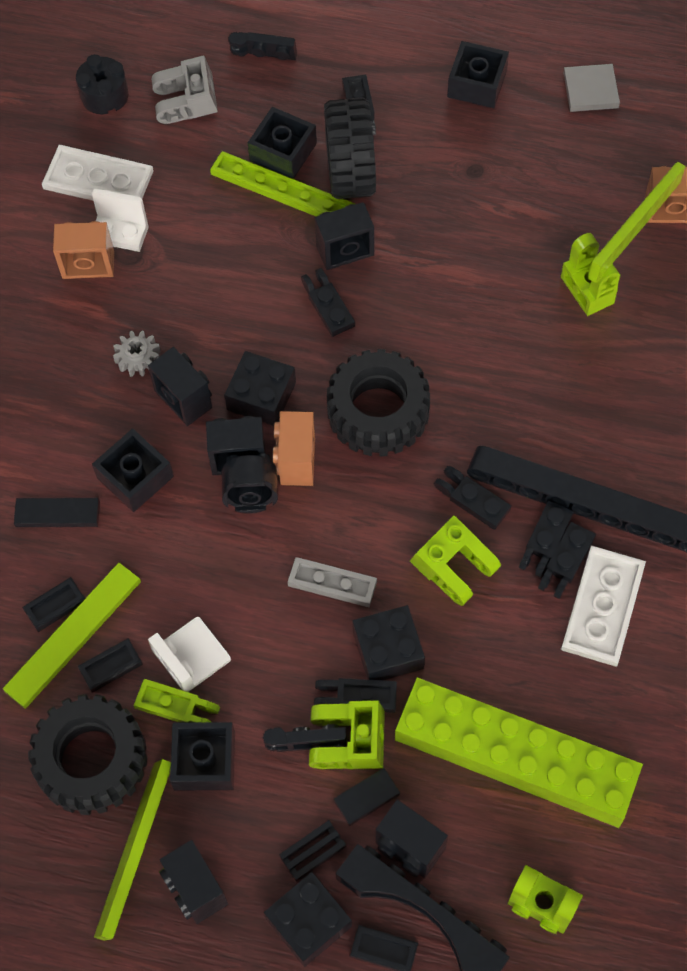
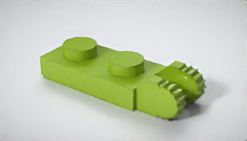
(172, 703)

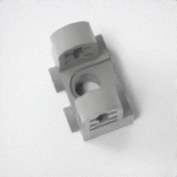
(199, 97)

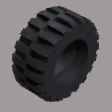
(350, 148)
(373, 372)
(65, 725)

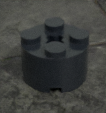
(102, 84)
(249, 482)

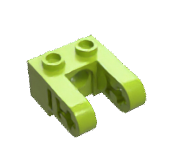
(590, 296)
(435, 554)
(367, 735)
(563, 900)

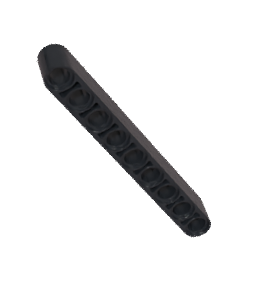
(580, 496)

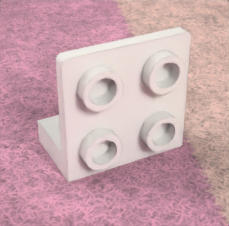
(124, 217)
(190, 654)

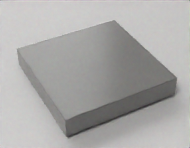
(591, 87)

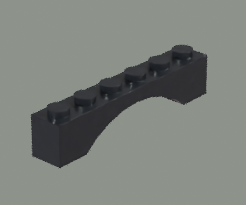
(372, 878)

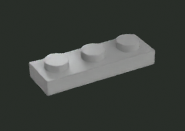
(332, 582)

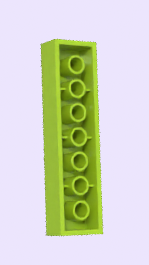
(518, 752)

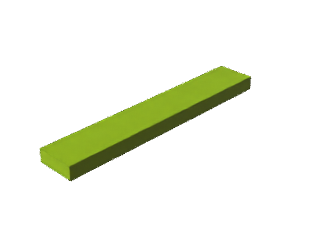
(275, 185)
(636, 222)
(71, 635)
(133, 851)

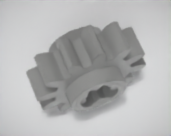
(136, 353)

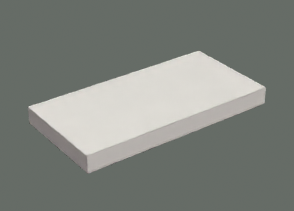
(79, 171)
(603, 606)

